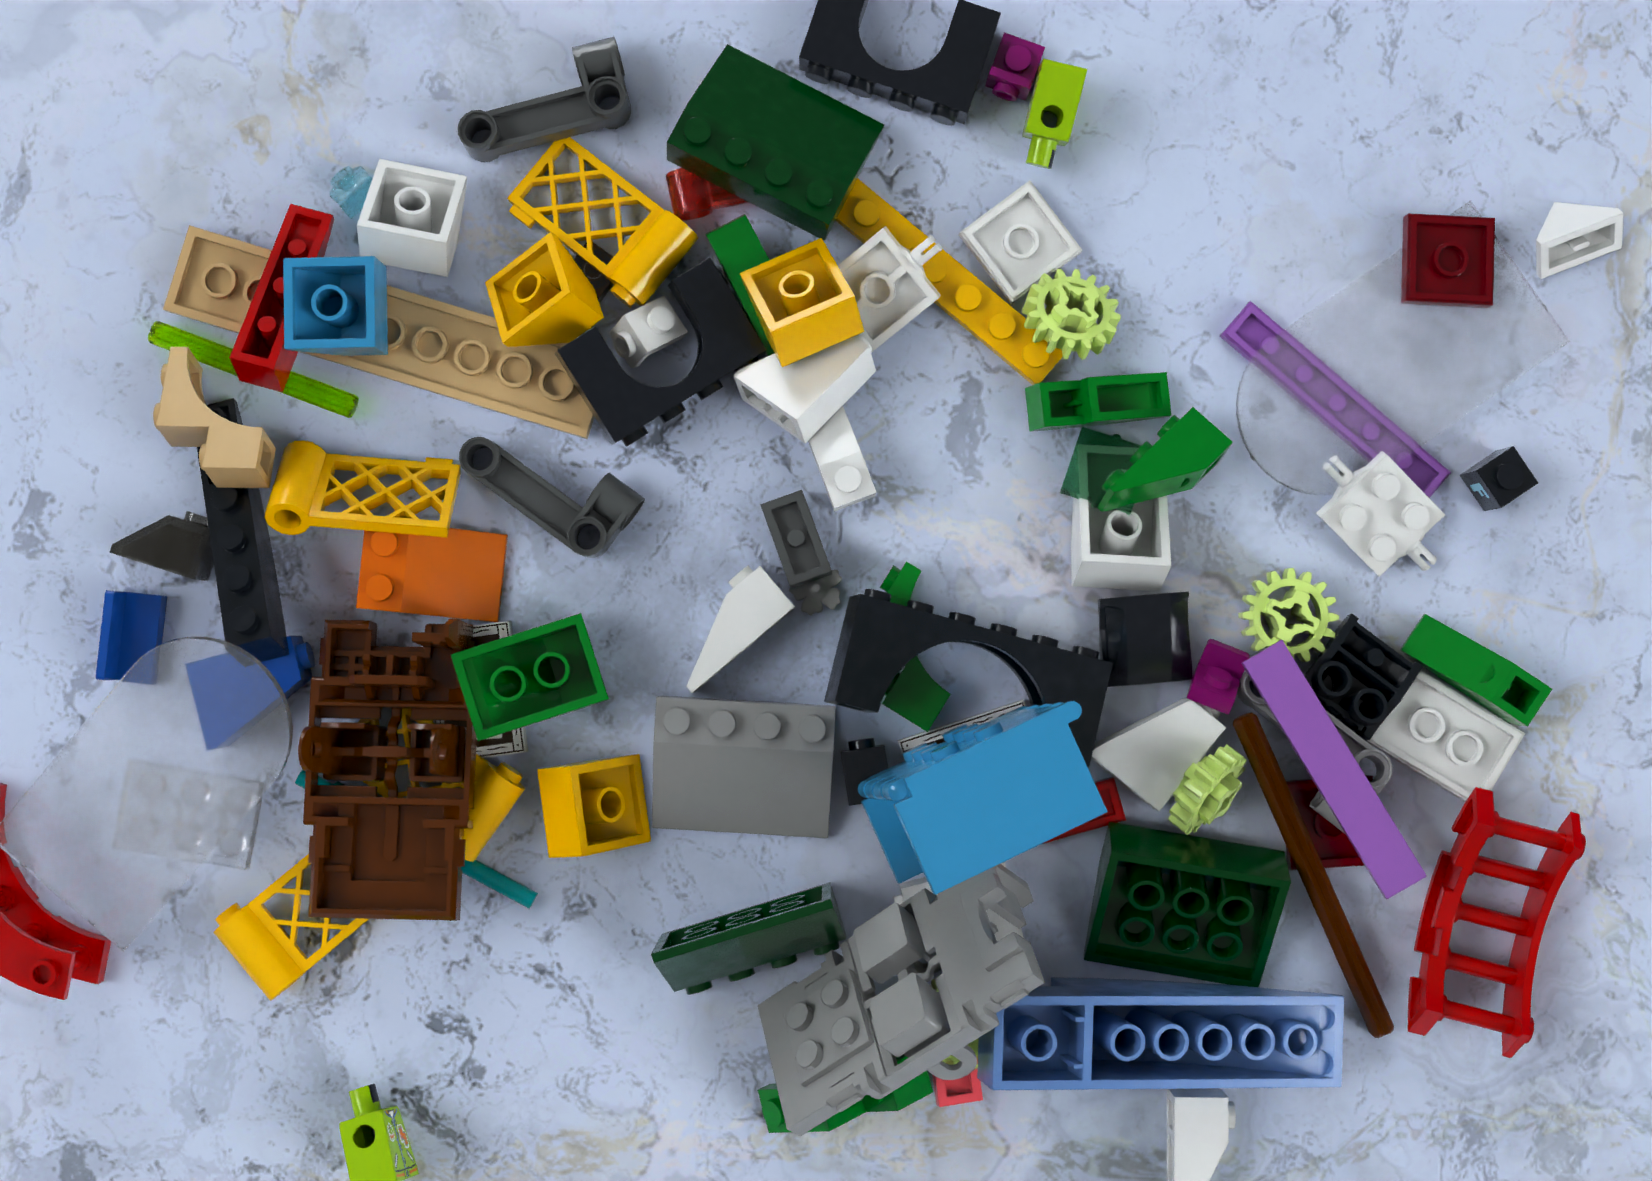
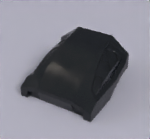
(1145, 638)
(1365, 676)

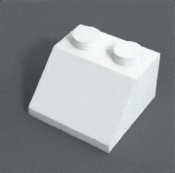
(412, 217)

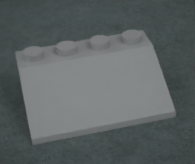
(742, 766)

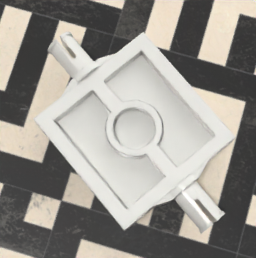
(889, 284)
(1380, 513)

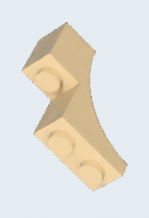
(228, 451)

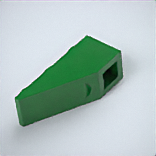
(1172, 465)
(1476, 671)

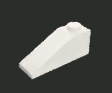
(841, 462)
(744, 617)
(1197, 1132)

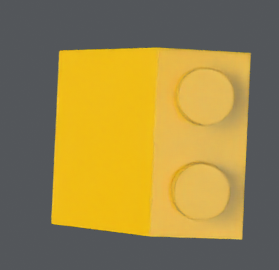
(802, 302)
(593, 806)

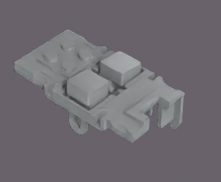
(840, 1040)

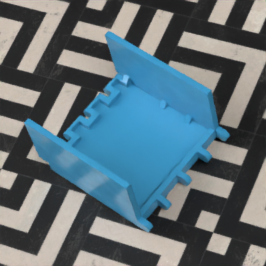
(982, 795)

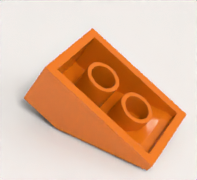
(433, 574)

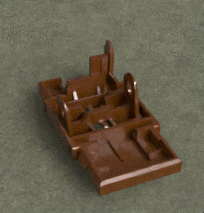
(388, 852)

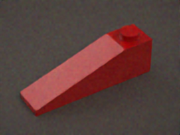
(259, 348)

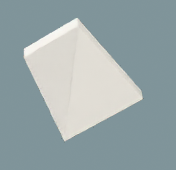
(1576, 235)

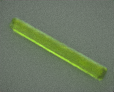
(218, 357)

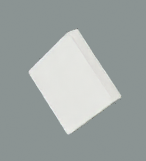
(1020, 242)

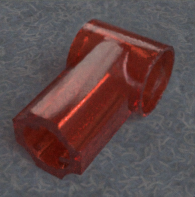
(696, 197)

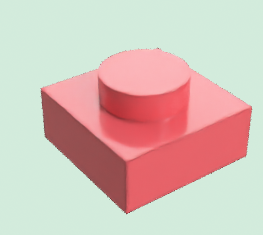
(957, 1091)

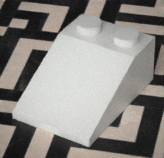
(1120, 548)

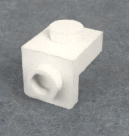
(647, 331)

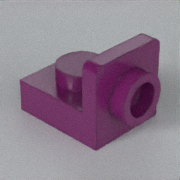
(1014, 68)
(1217, 676)

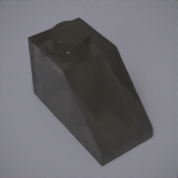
(172, 545)

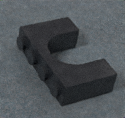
(939, 87)
(724, 344)

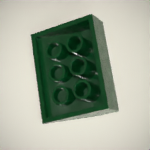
(773, 141)
(1186, 905)
(750, 938)

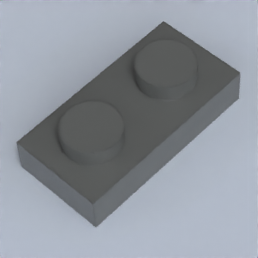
(796, 539)

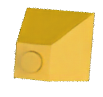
(543, 297)

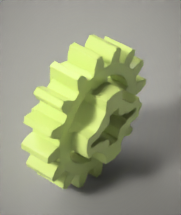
(1071, 314)
(1297, 599)
(1207, 789)

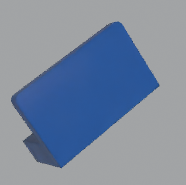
(129, 630)

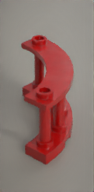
(1445, 906)
(38, 947)

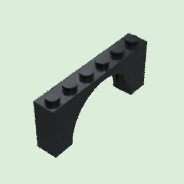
(885, 636)

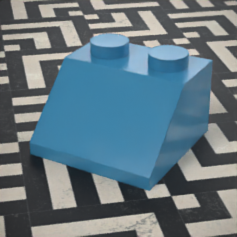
(335, 305)

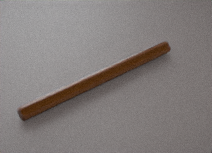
(1313, 874)

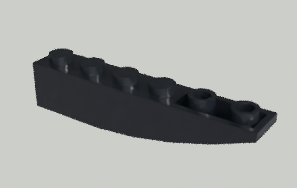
(244, 562)

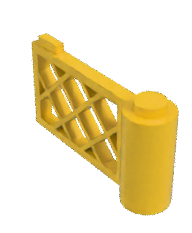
(648, 253)
(308, 473)
(494, 791)
(264, 945)

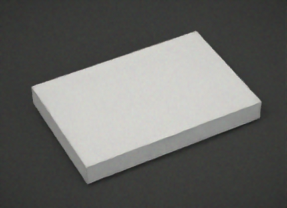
(1447, 738)

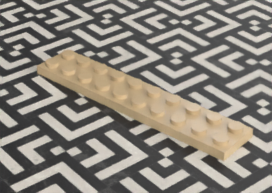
(428, 340)

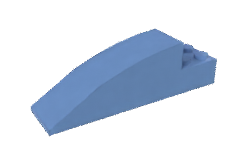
(1163, 1037)

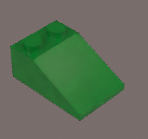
(529, 677)

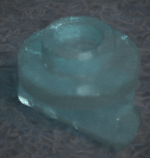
(350, 189)

